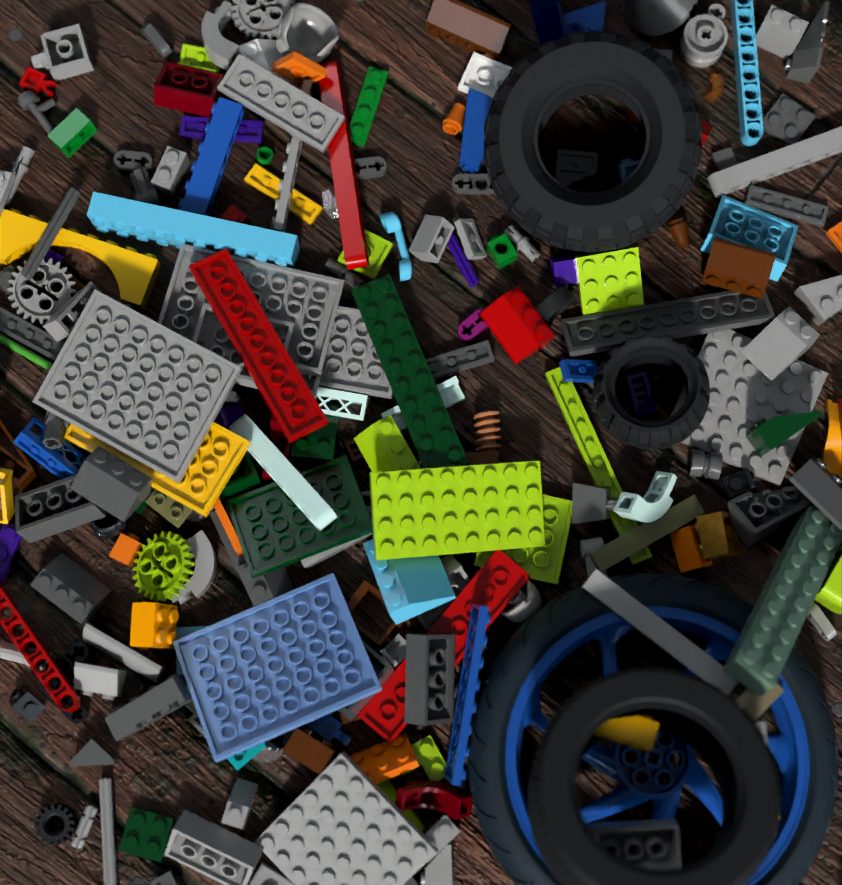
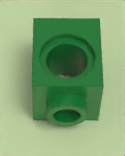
(505, 258)

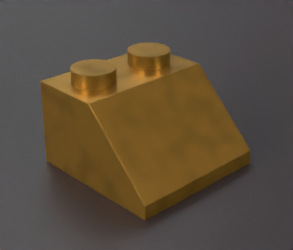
(717, 535)

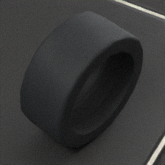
(555, 304)

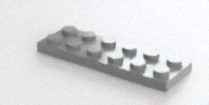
(281, 103)

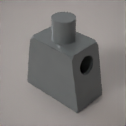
(591, 503)

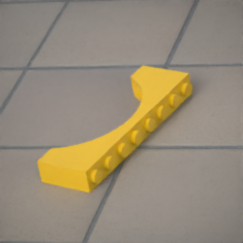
(132, 270)

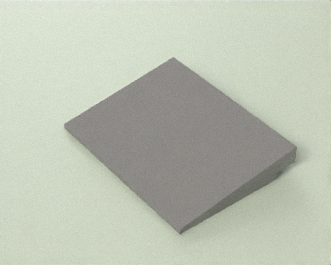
(295, 301)

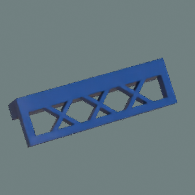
(51, 459)

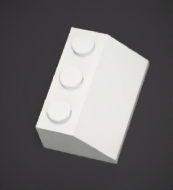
(263, 53)

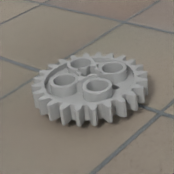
(267, 26)
(31, 306)

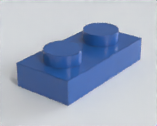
(578, 370)

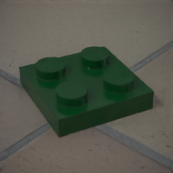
(146, 834)

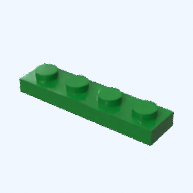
(367, 105)

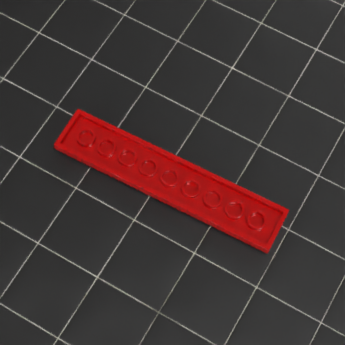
(258, 345)
(491, 586)

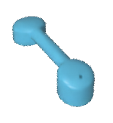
(393, 224)

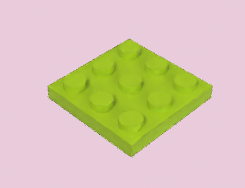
(609, 280)

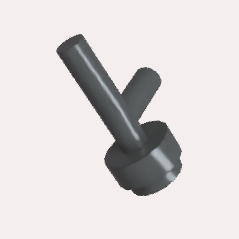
(28, 101)

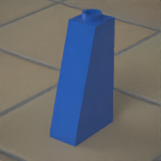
(473, 134)

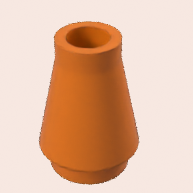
(453, 122)

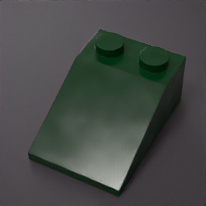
(769, 434)
(321, 443)
(242, 480)

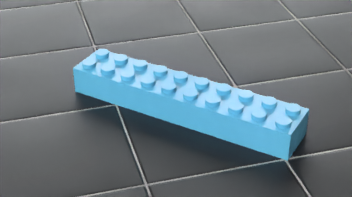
(181, 227)

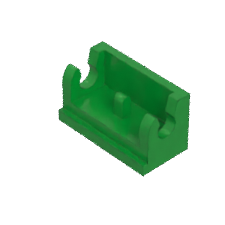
(72, 132)

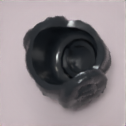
(109, 526)

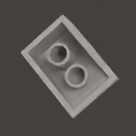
(780, 343)

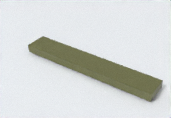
(646, 534)

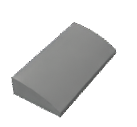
(123, 654)

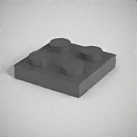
(787, 120)

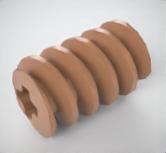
(486, 431)

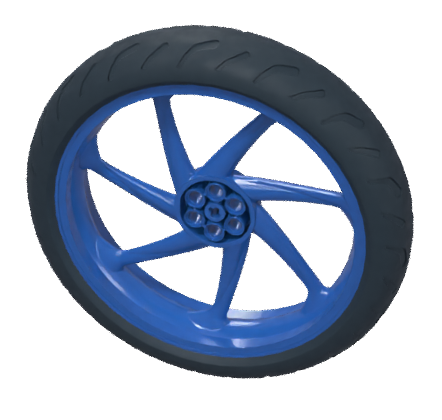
(511, 701)

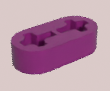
(471, 321)

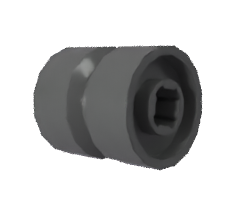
(706, 464)

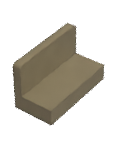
(755, 704)

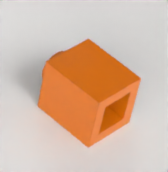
(126, 548)

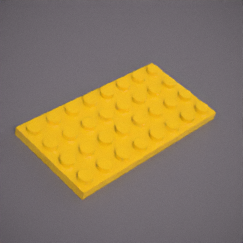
(204, 478)

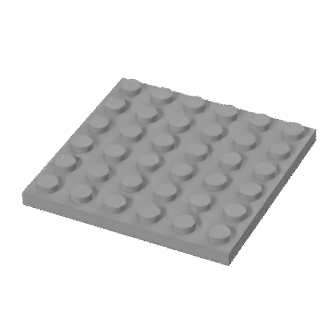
(745, 396)
(345, 833)

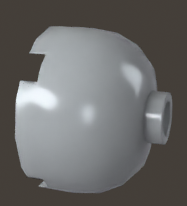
(523, 604)

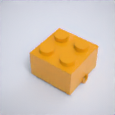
(153, 625)

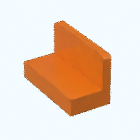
(686, 549)

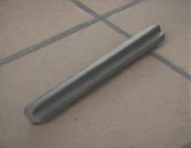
(50, 233)

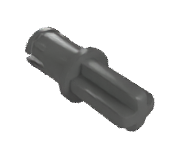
(343, 273)

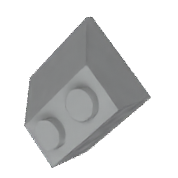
(99, 679)

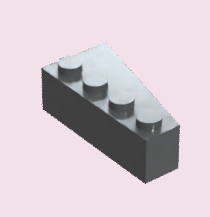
(149, 707)

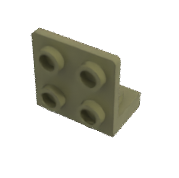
(169, 508)

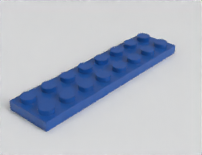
(465, 701)

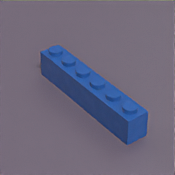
(213, 157)

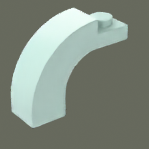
(652, 504)

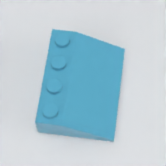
(754, 229)
(410, 584)

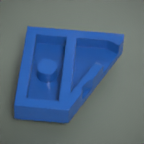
(589, 17)

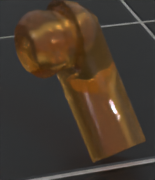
(717, 87)

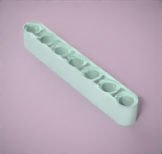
(284, 473)

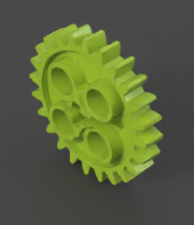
(174, 557)

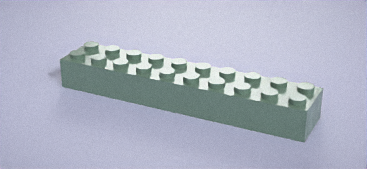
(784, 602)

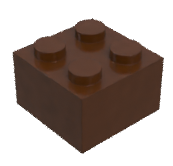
(309, 749)

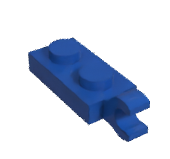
(328, 728)

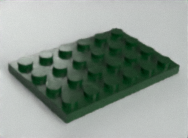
(278, 532)

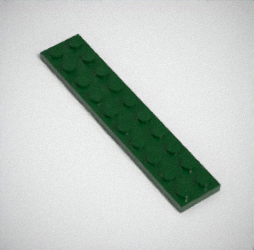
(408, 374)

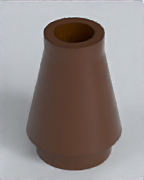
(679, 230)

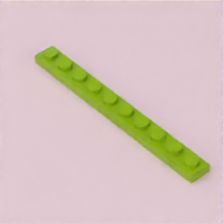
(591, 451)

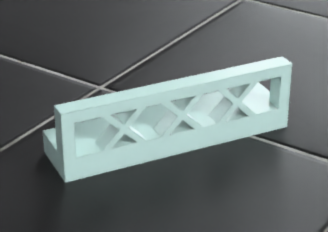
(449, 392)
(342, 397)

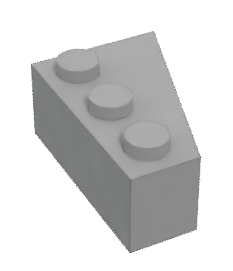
(821, 298)

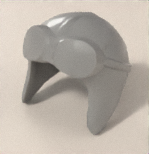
(308, 32)

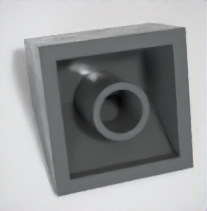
(265, 586)

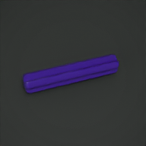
(462, 261)

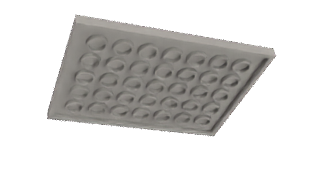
(137, 385)

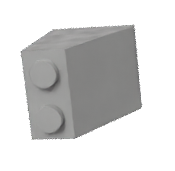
(780, 32)

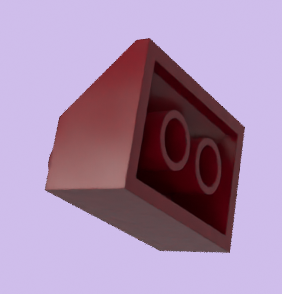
(187, 89)

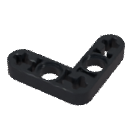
(56, 682)

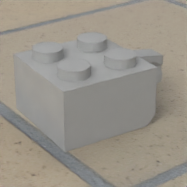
(64, 53)

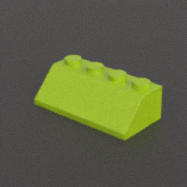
(385, 447)

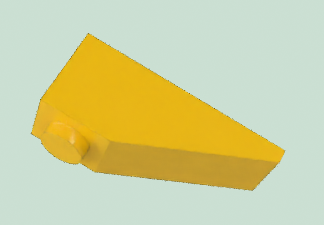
(631, 731)

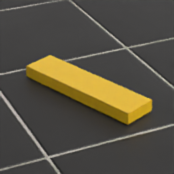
(269, 185)

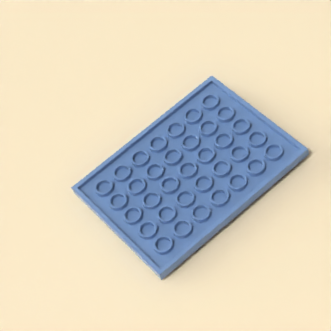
(275, 667)

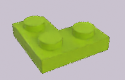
(430, 758)

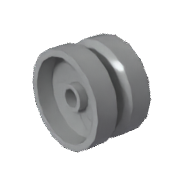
(703, 40)

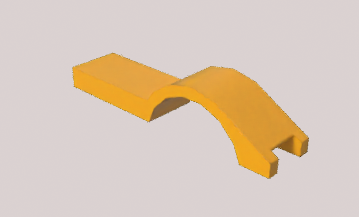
(833, 446)

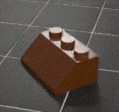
(738, 268)

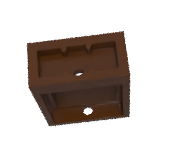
(358, 596)

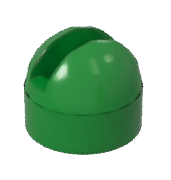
(267, 153)

